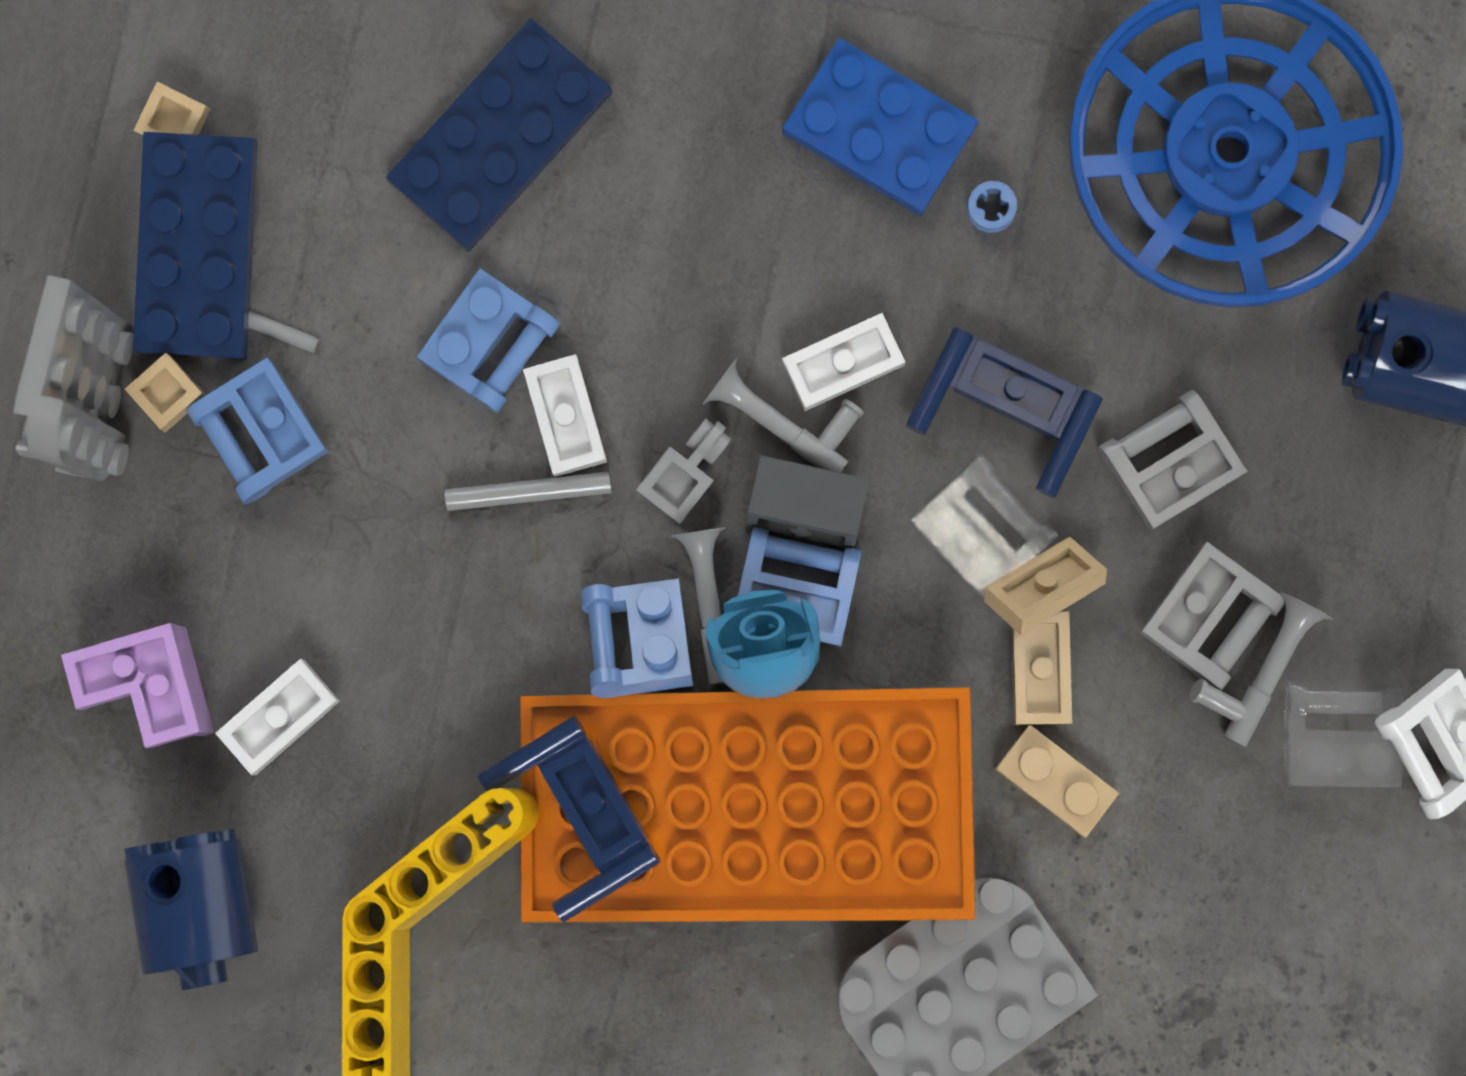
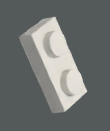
(843, 361)
(565, 415)
(277, 717)

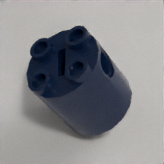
(1433, 364)
(191, 906)

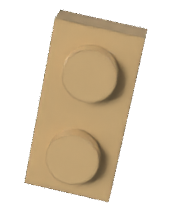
(1045, 585)
(1042, 673)
(1056, 781)

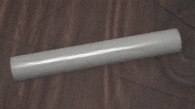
(282, 332)

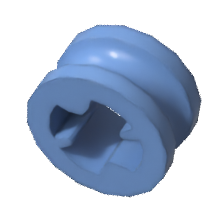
(1006, 199)

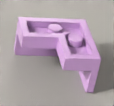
(155, 671)

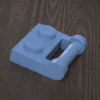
(475, 329)
(273, 422)
(829, 602)
(655, 633)

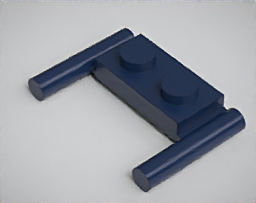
(1012, 390)
(591, 805)

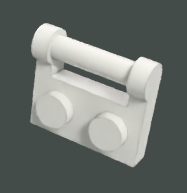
(1442, 715)

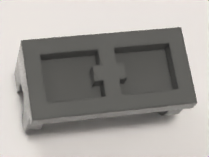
(807, 503)

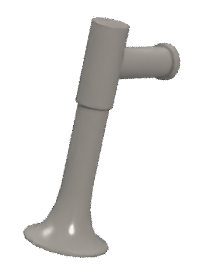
(815, 450)
(700, 550)
(1247, 713)

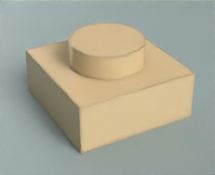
(171, 113)
(164, 392)

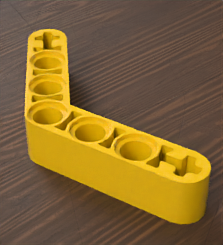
(402, 911)

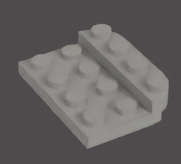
(72, 384)
(961, 990)

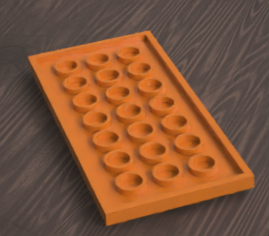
(770, 806)

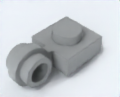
(675, 481)

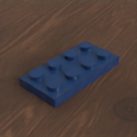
(499, 134)
(195, 245)

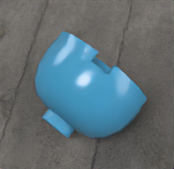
(764, 643)

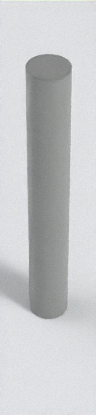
(528, 491)

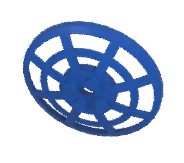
(1267, 139)

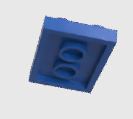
(880, 127)

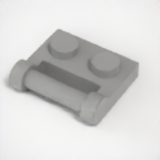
(1182, 475)
(1199, 603)

